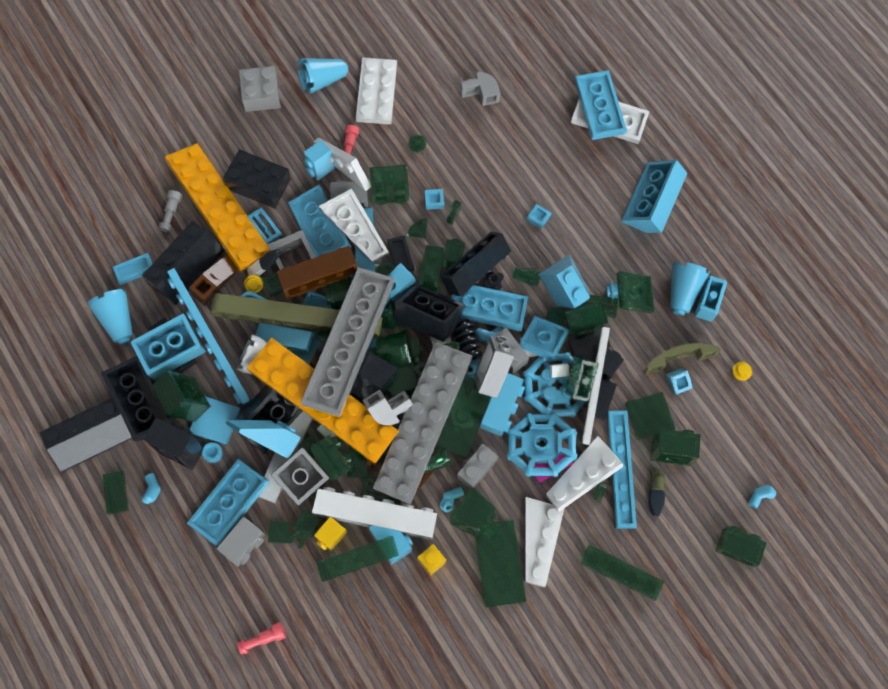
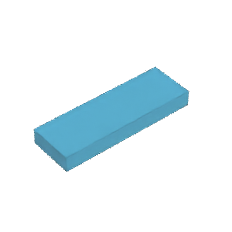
(287, 337)

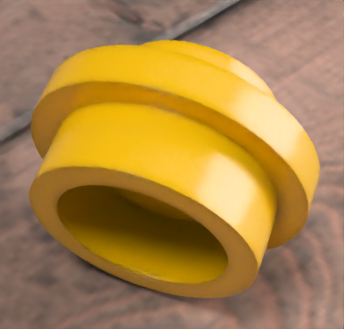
(253, 283)
(742, 371)

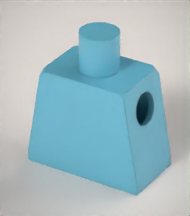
(403, 282)

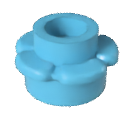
(612, 290)

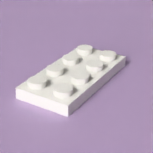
(376, 91)
(633, 117)

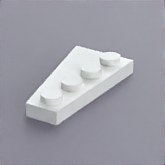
(585, 473)
(541, 534)

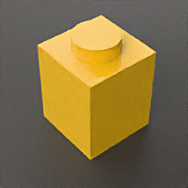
(330, 534)
(431, 559)

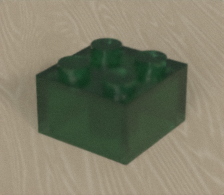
(389, 184)
(180, 396)
(675, 446)

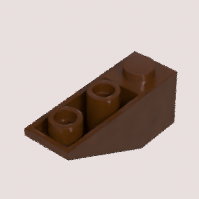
(213, 280)

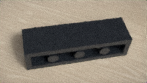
(475, 263)

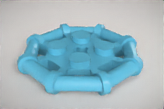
(545, 388)
(545, 454)

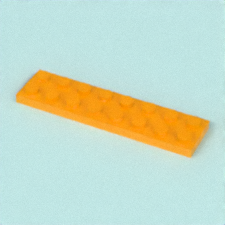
(217, 206)
(291, 377)

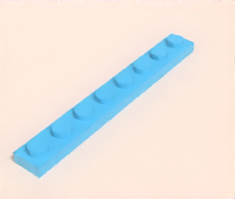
(211, 345)

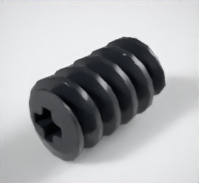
(464, 336)

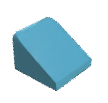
(679, 380)

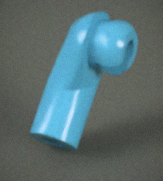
(483, 335)
(153, 489)
(760, 493)
(448, 499)

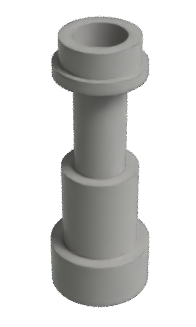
(173, 198)

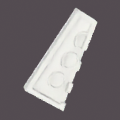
(347, 165)
(353, 221)

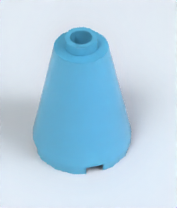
(319, 72)
(686, 285)
(113, 314)

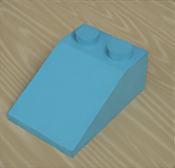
(272, 435)

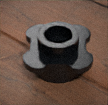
(494, 285)

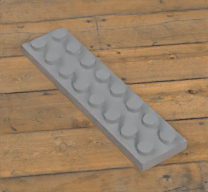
(348, 342)
(422, 423)

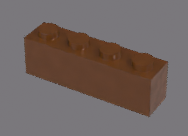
(317, 272)

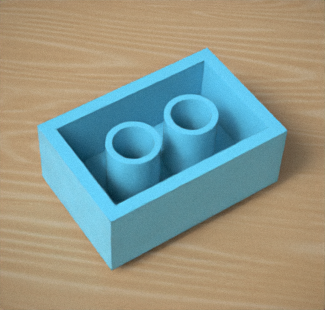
(168, 346)

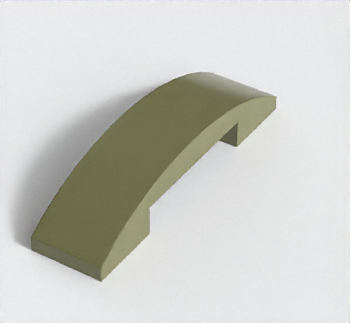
(701, 350)

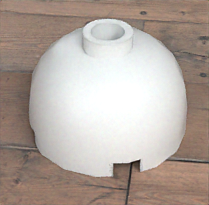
(250, 352)

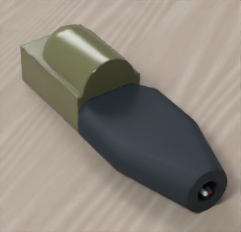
(657, 494)

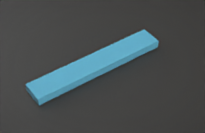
(623, 478)

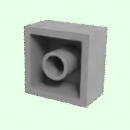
(259, 88)
(299, 476)

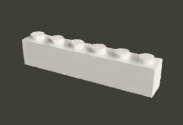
(368, 512)

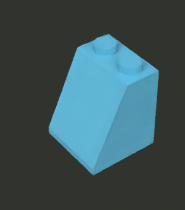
(565, 283)

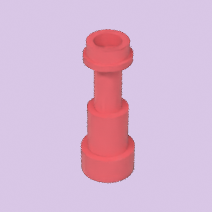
(351, 133)
(275, 633)

